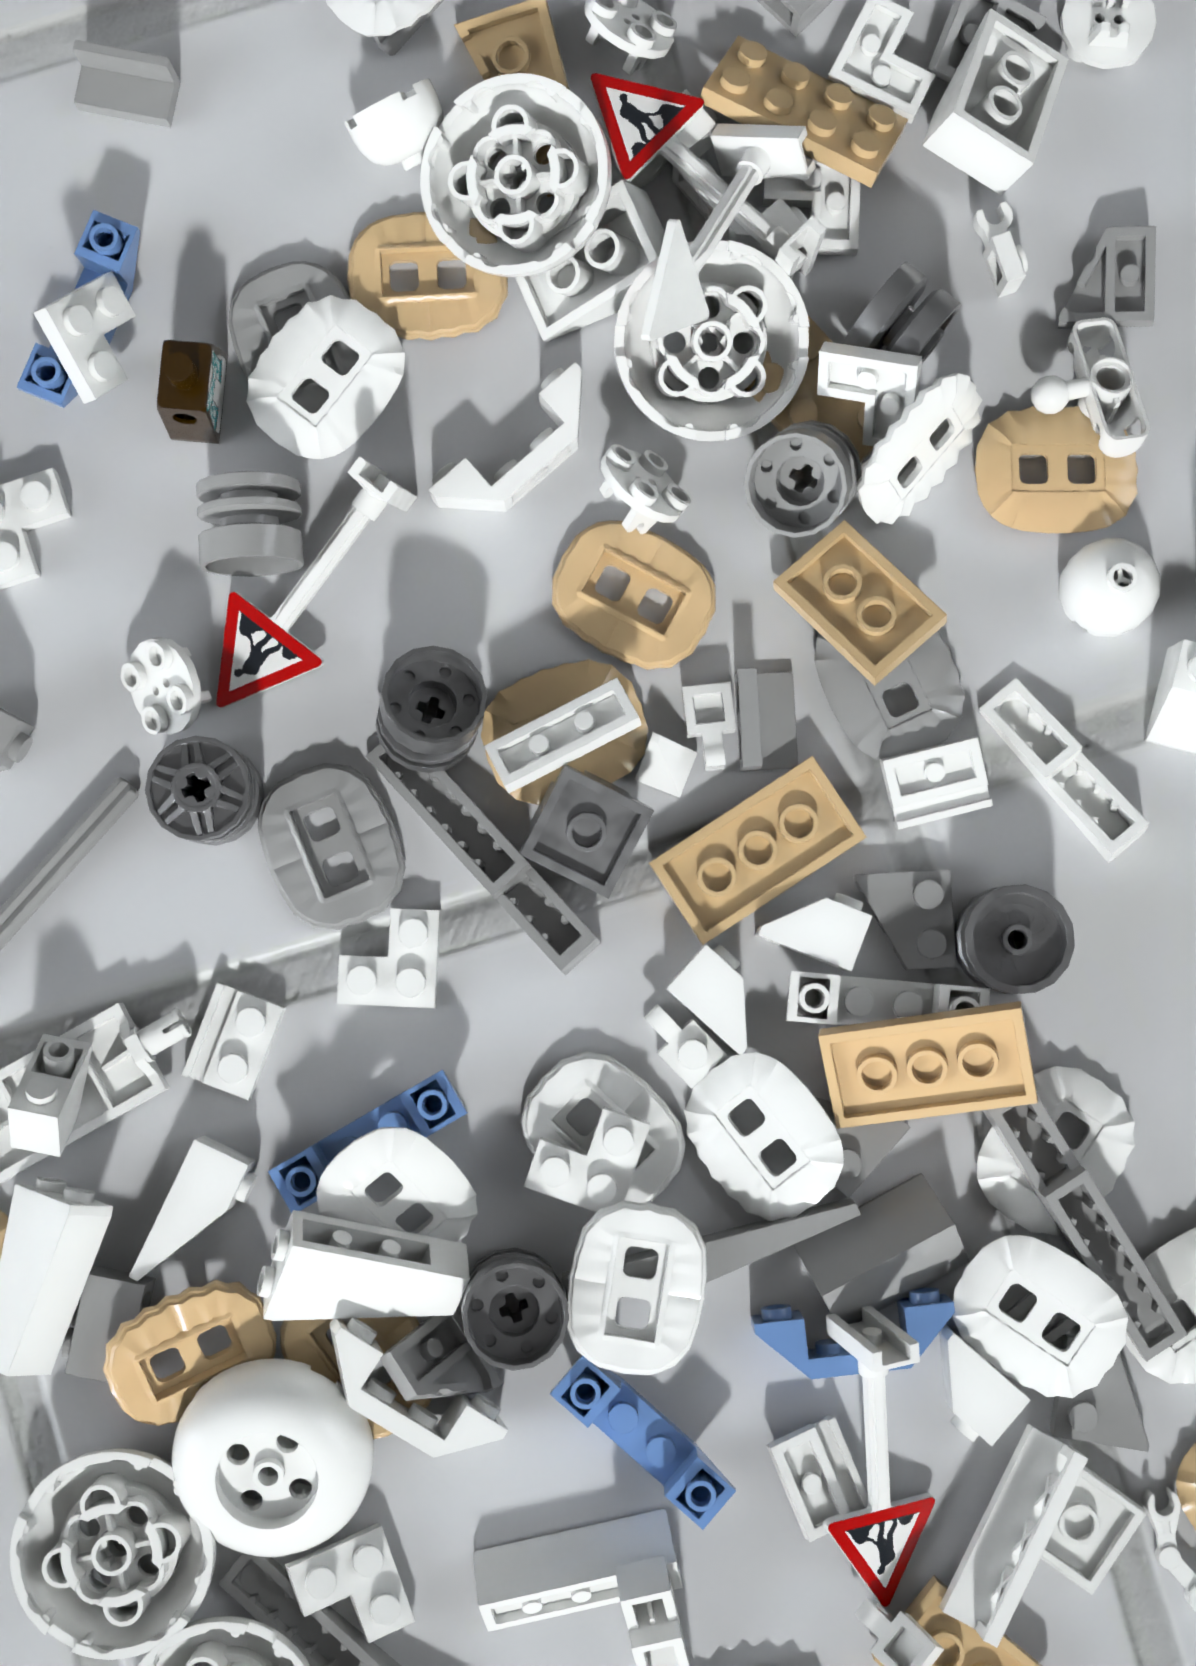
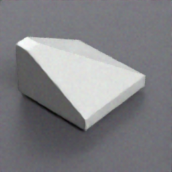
(666, 765)

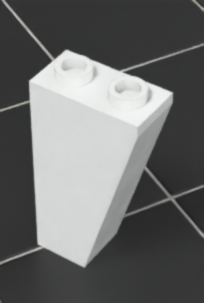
(43, 1270)
(359, 1271)

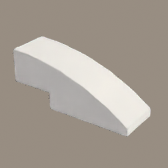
(651, 1613)

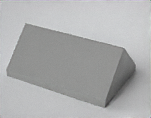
(885, 1252)

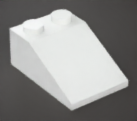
(997, 104)
(601, 272)

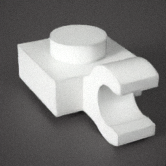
(1003, 258)
(708, 716)
(687, 1048)
(900, 1639)

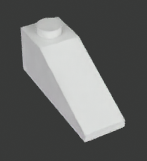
(203, 1191)

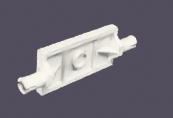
(117, 1080)

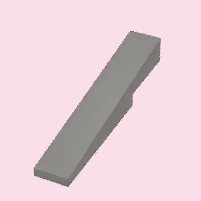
(492, 861)
(1087, 1222)
(750, 1242)
(322, 1637)

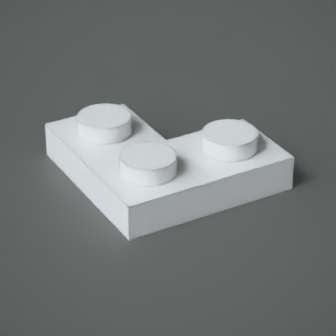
(870, 64)
(831, 200)
(77, 331)
(873, 376)
(25, 507)
(406, 975)
(594, 1177)
(355, 1568)

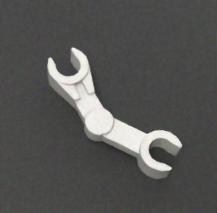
(1166, 1553)

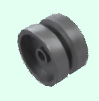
(894, 320)
(1042, 943)

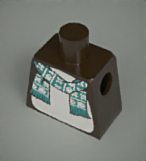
(192, 384)

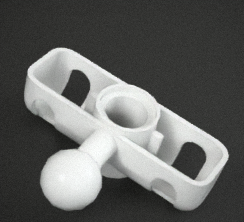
(1102, 386)

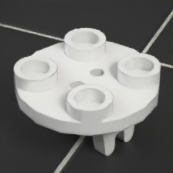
(632, 28)
(1107, 43)
(643, 486)
(164, 686)

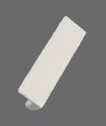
(567, 1569)

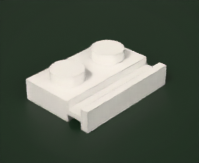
(936, 782)
(234, 1041)
(818, 1475)

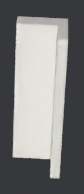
(563, 735)

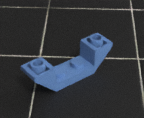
(103, 248)
(420, 1108)
(784, 1330)
(647, 1436)

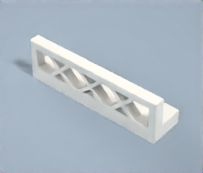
(1013, 1534)

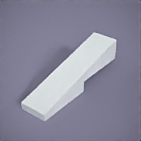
(1063, 770)

